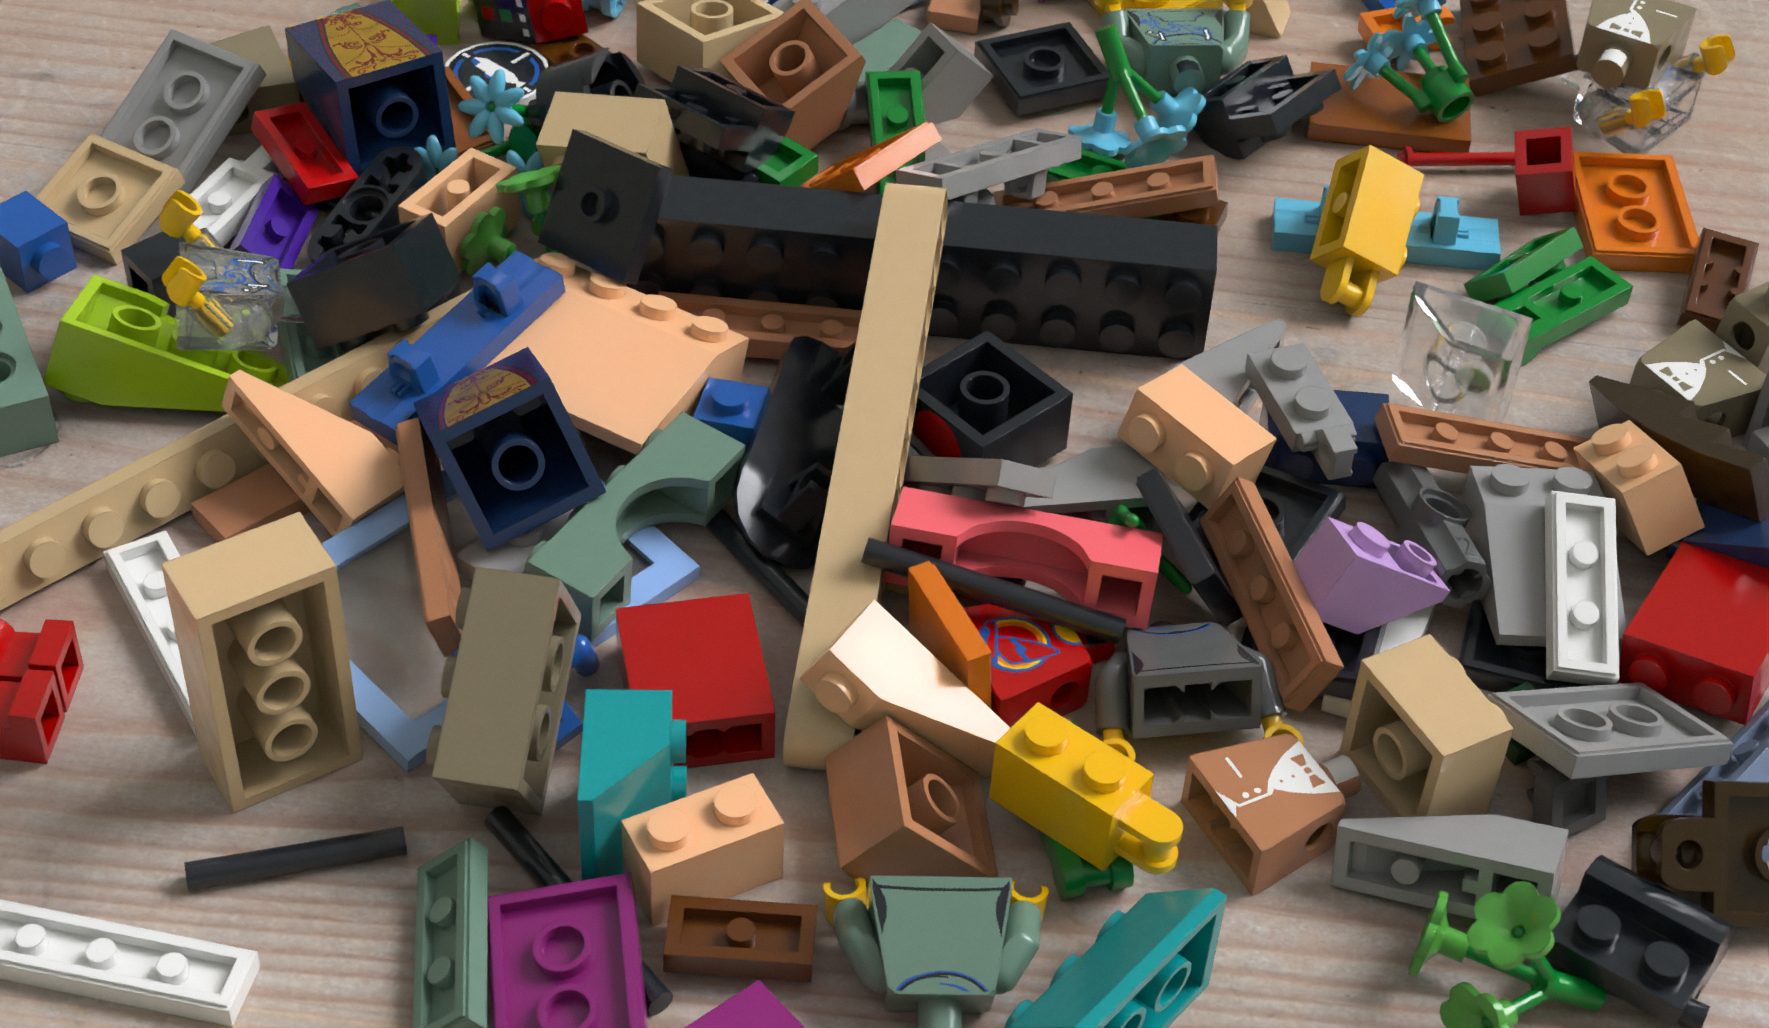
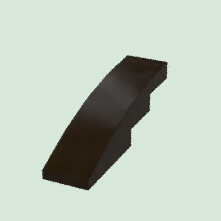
(1714, 468)

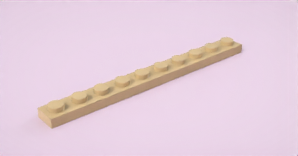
(171, 478)

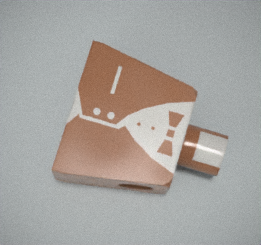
(1268, 805)

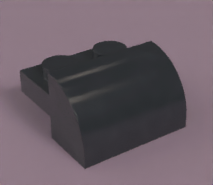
(1260, 105)
(722, 117)
(1639, 940)

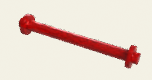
(1456, 158)

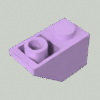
(1364, 578)

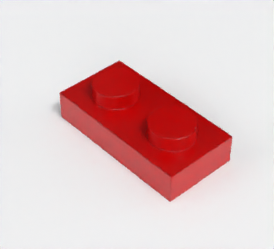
(303, 152)

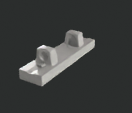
(1016, 161)

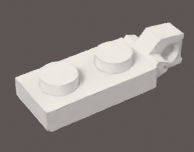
(230, 193)

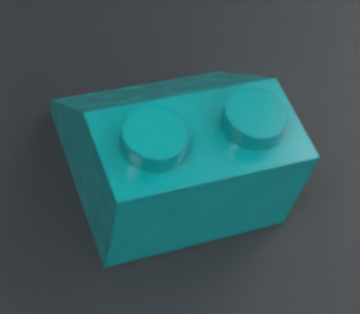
(625, 769)

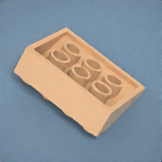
(625, 355)

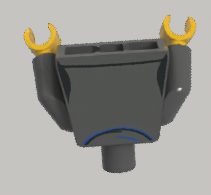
(1186, 683)

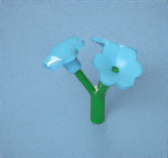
(1157, 137)

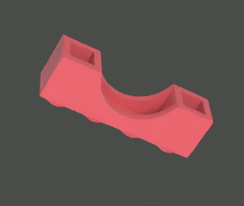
(1077, 557)

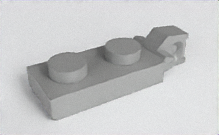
(1304, 406)

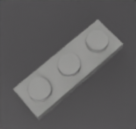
(980, 479)

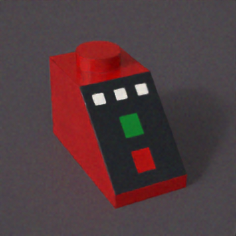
(531, 19)

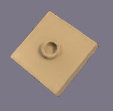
(109, 195)

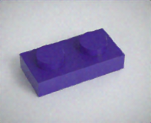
(276, 223)

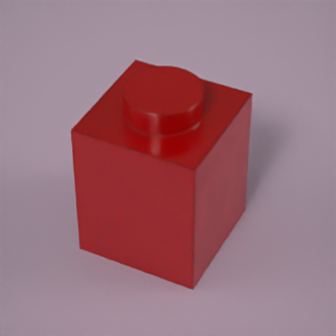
(1545, 171)

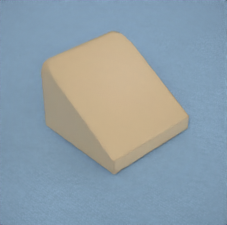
(1268, 17)

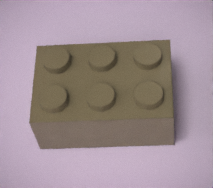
(505, 690)

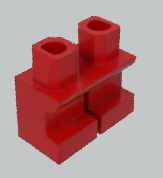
(36, 688)

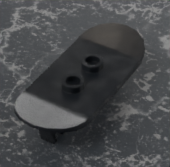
(792, 453)

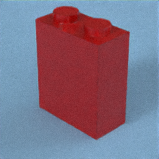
(1703, 634)
(715, 671)

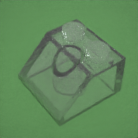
(1459, 354)

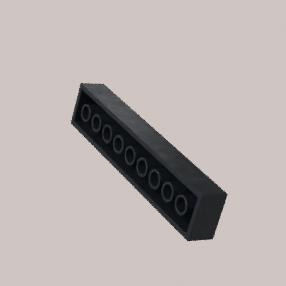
(1001, 268)

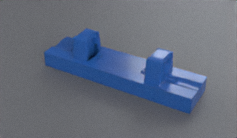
(459, 342)

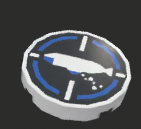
(520, 64)

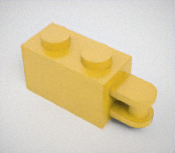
(1365, 226)
(1082, 793)

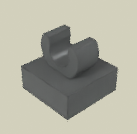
(1566, 801)

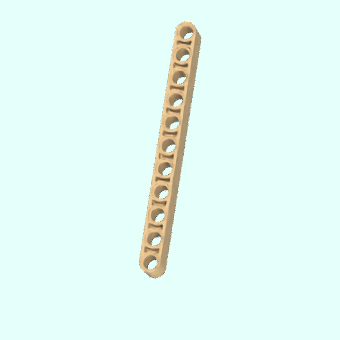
(869, 448)

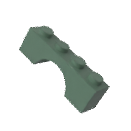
(677, 477)

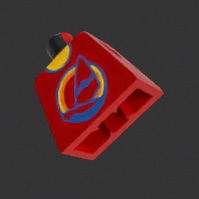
(1036, 662)

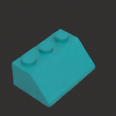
(1138, 970)

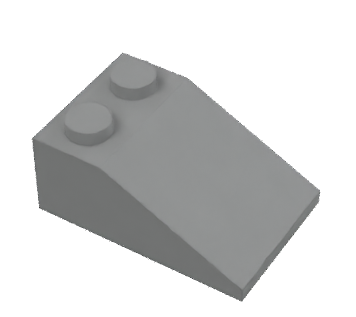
(1510, 537)

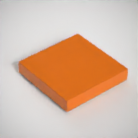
(947, 631)

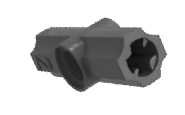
(1436, 524)

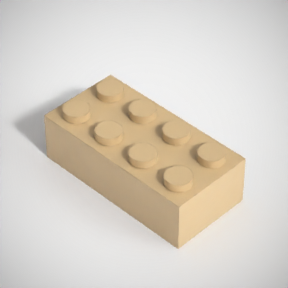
(265, 660)

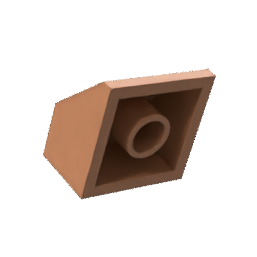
(802, 66)
(906, 808)

